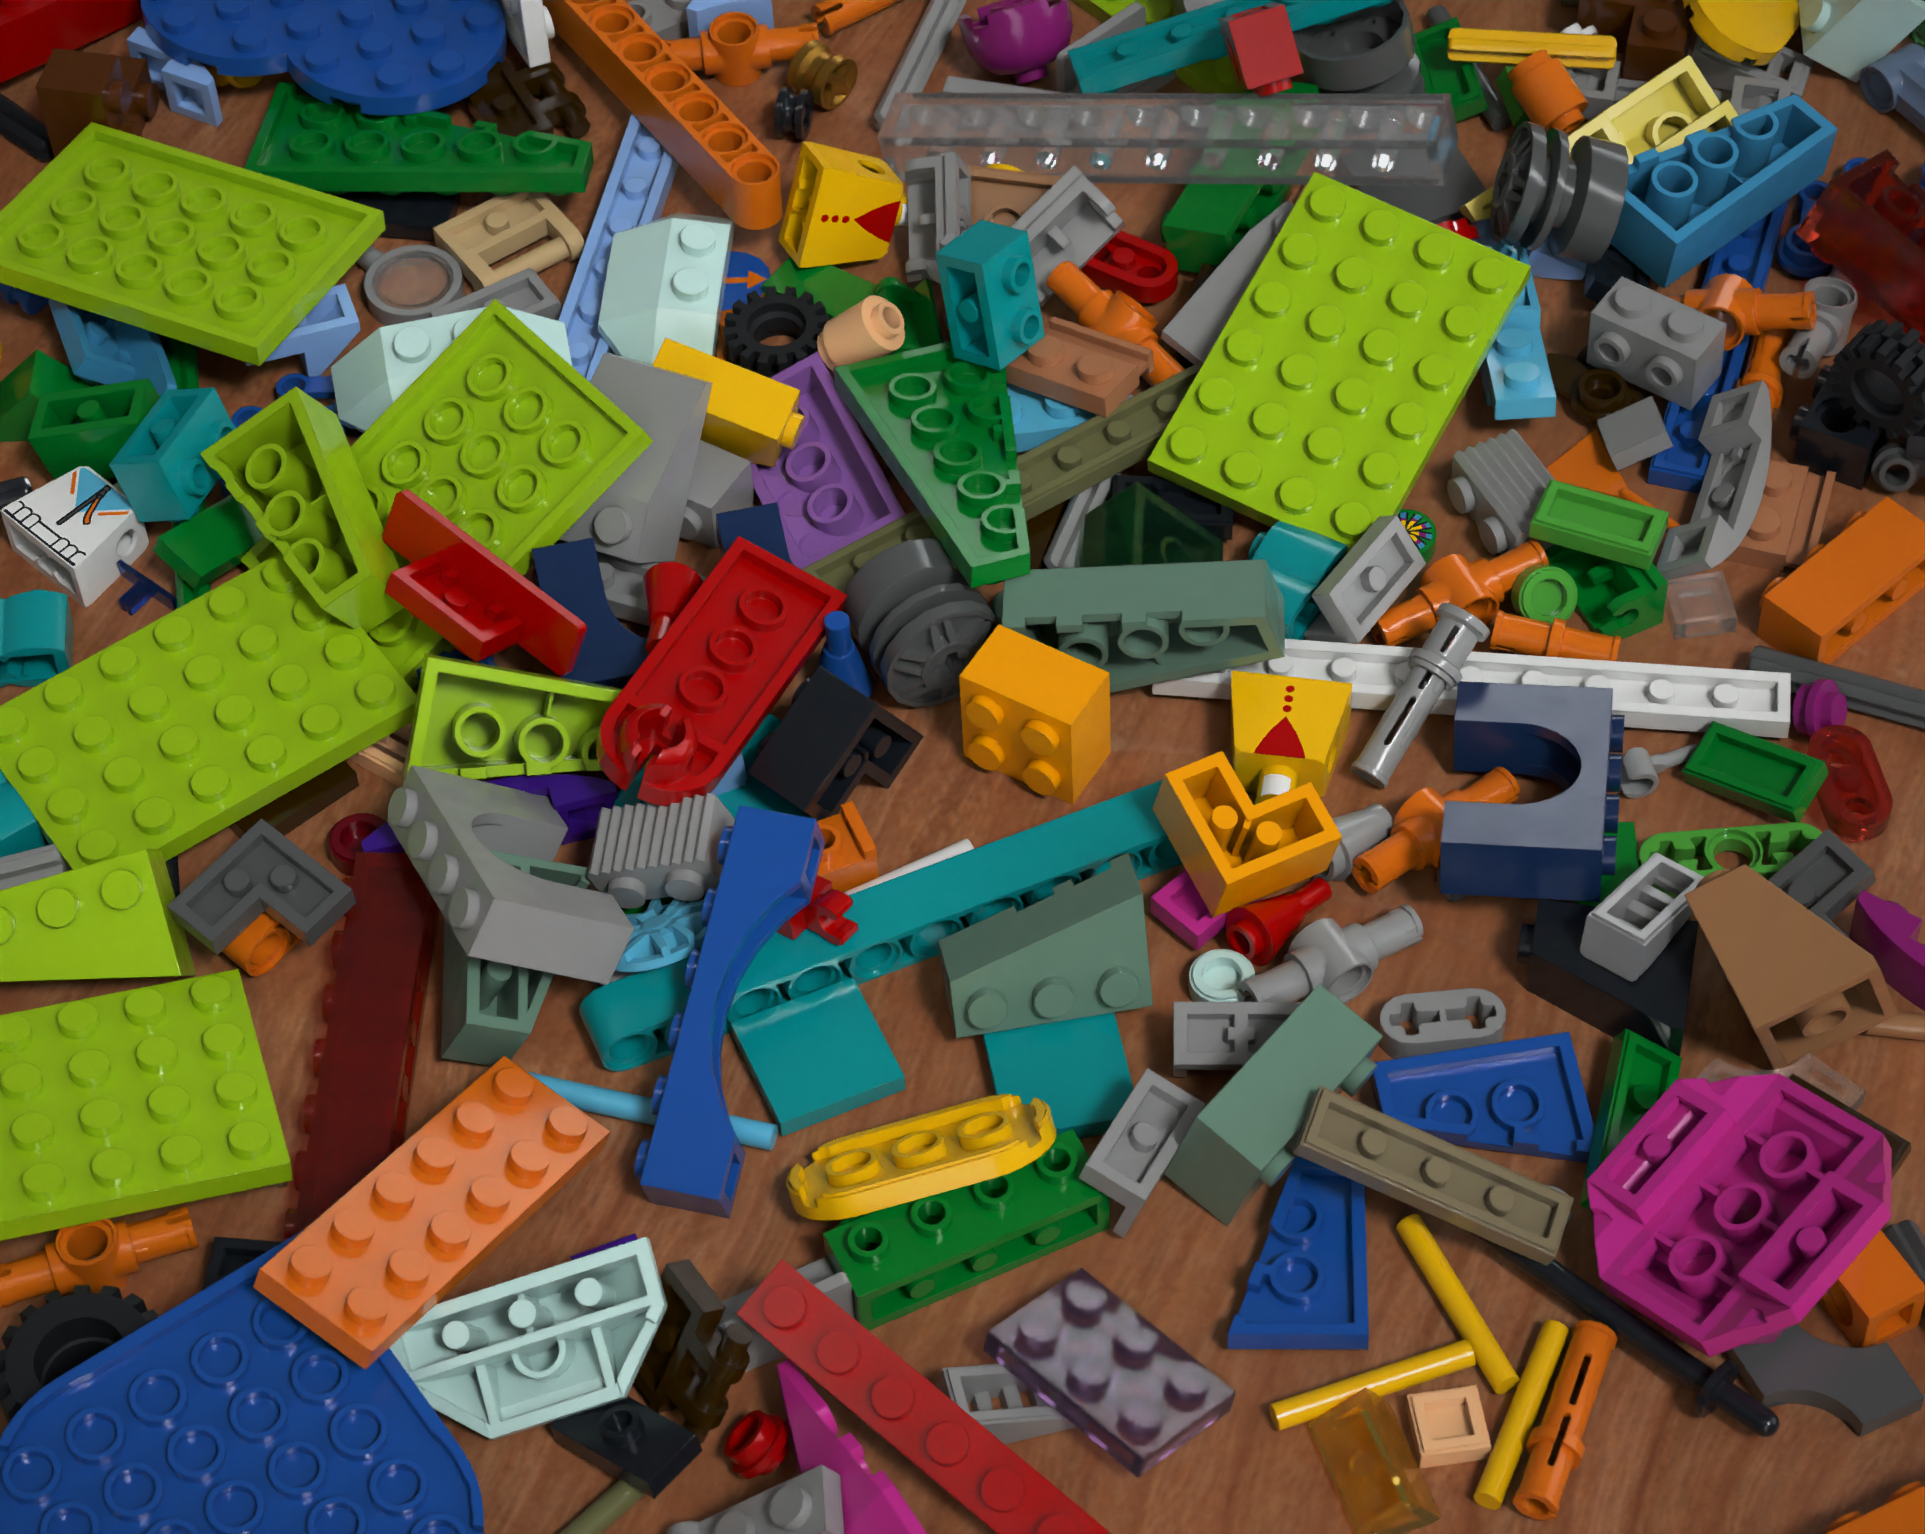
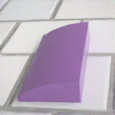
(831, 480)

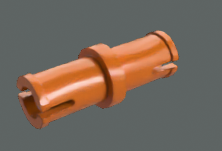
(1548, 639)

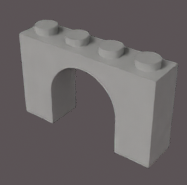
(490, 905)

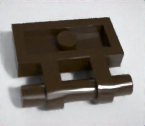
(510, 101)
(691, 1339)

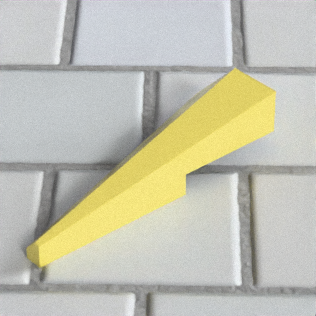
(1647, 118)

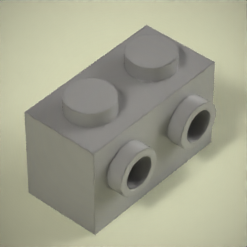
(1656, 342)

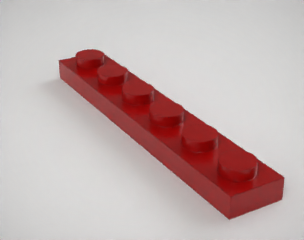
(908, 1410)

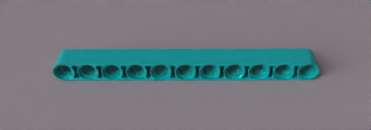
(634, 1014)

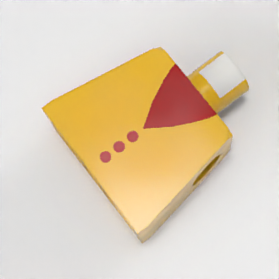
(841, 207)
(1286, 731)

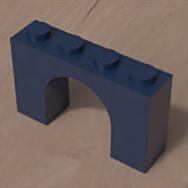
(573, 579)
(1547, 845)

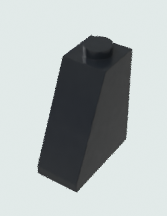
(1562, 976)

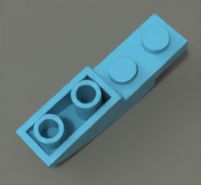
(1516, 367)

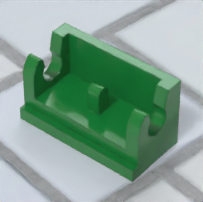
(1613, 594)

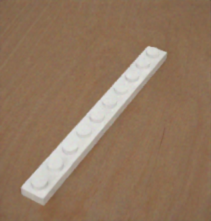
(1644, 692)

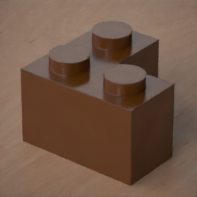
(1646, 32)
(95, 89)

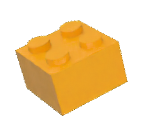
(1035, 714)

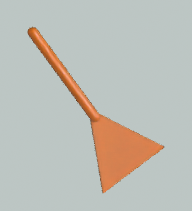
(1591, 468)

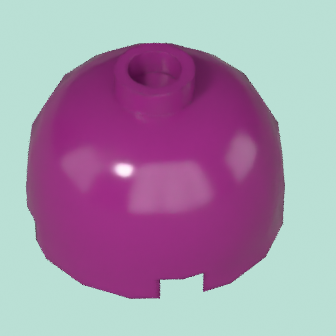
(1018, 36)

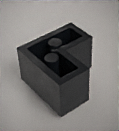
(830, 744)

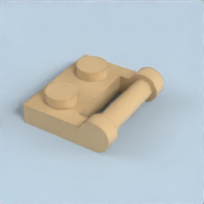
(504, 227)

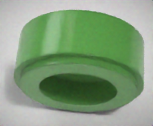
(1544, 593)

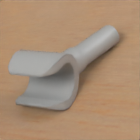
(1640, 769)

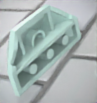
(667, 284)
(397, 354)
(539, 1342)

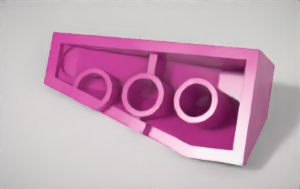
(868, 1501)

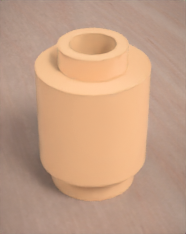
(862, 333)

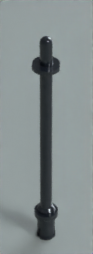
(1713, 1387)

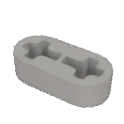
(1441, 1021)

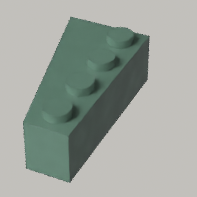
(1152, 618)

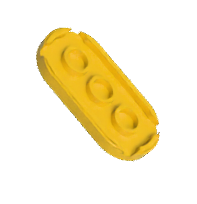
(1745, 26)
(921, 1157)

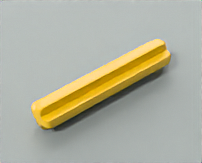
(1513, 46)

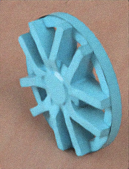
(663, 935)

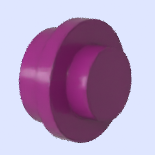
(1818, 706)

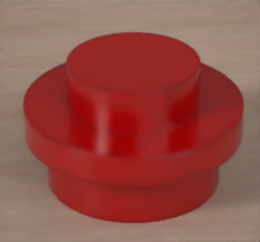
(757, 1444)

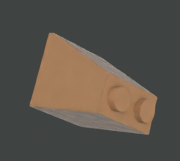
(1787, 966)

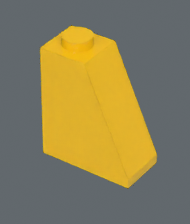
(744, 409)

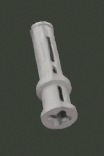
(1427, 665)

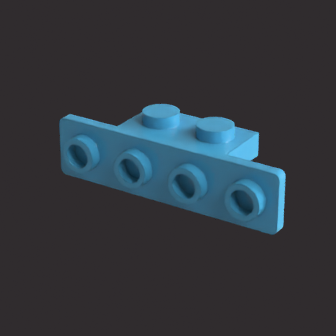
(111, 350)

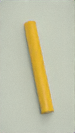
(1457, 1303)
(1381, 1381)
(1521, 1415)

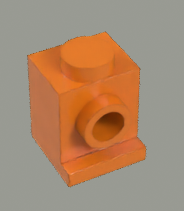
(848, 851)

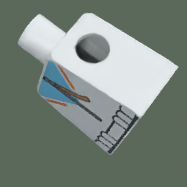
(76, 532)

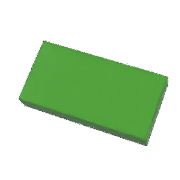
(1599, 524)

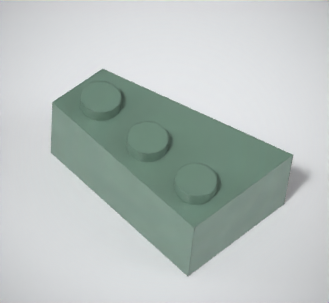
(1052, 960)
(491, 1003)
(1257, 1116)

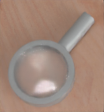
(409, 282)

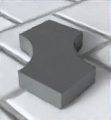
(1854, 1384)

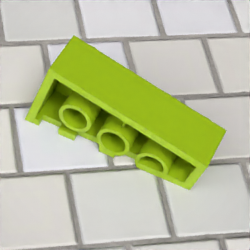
(312, 503)
(503, 721)
(94, 924)

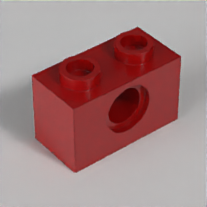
(1261, 49)

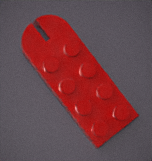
(714, 675)

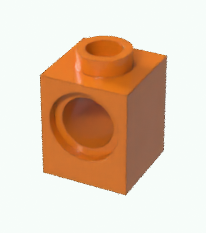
(1876, 1295)

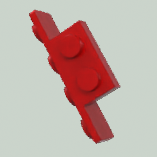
(472, 592)

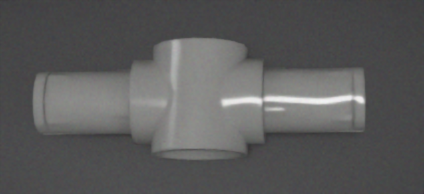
(1835, 304)
(1334, 957)

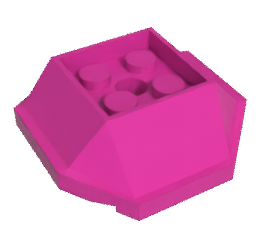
(1737, 1207)

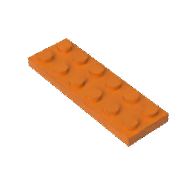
(431, 1212)

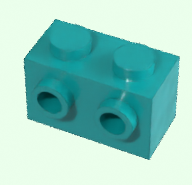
(990, 294)
(162, 458)

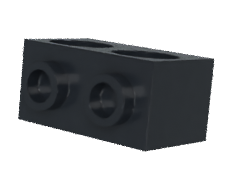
(1832, 438)

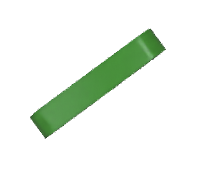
(1747, 840)

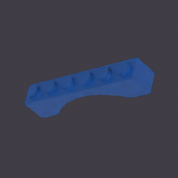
(763, 883)

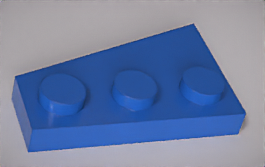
(1494, 1097)
(1312, 1268)

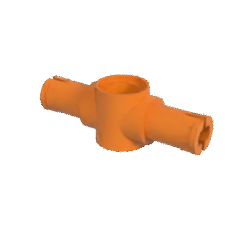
(739, 47)
(1750, 309)
(1112, 315)
(1454, 580)
(1418, 830)
(120, 1252)

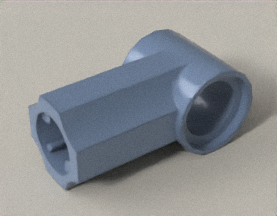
(1897, 83)

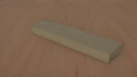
(1433, 1175)

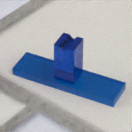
(141, 591)

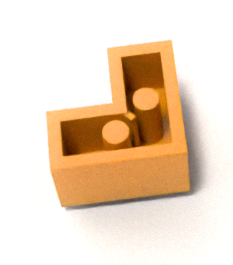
(1237, 847)

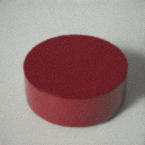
(346, 839)

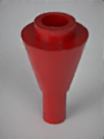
(666, 593)
(1266, 925)

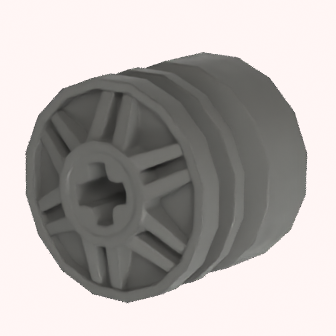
(1362, 53)
(1559, 193)
(917, 621)

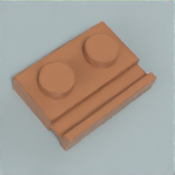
(1081, 367)
(1787, 519)

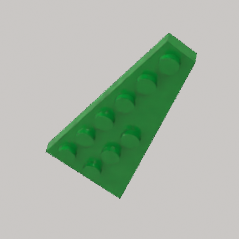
(347, 151)
(951, 448)

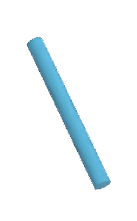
(639, 1109)

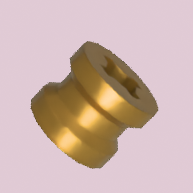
(826, 75)

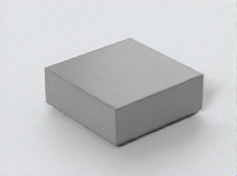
(1634, 433)

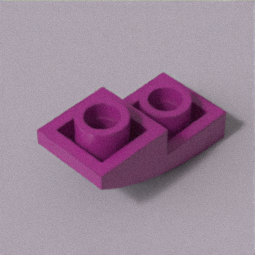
(1892, 938)

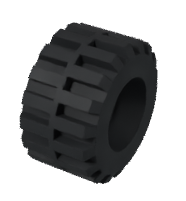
(63, 1337)

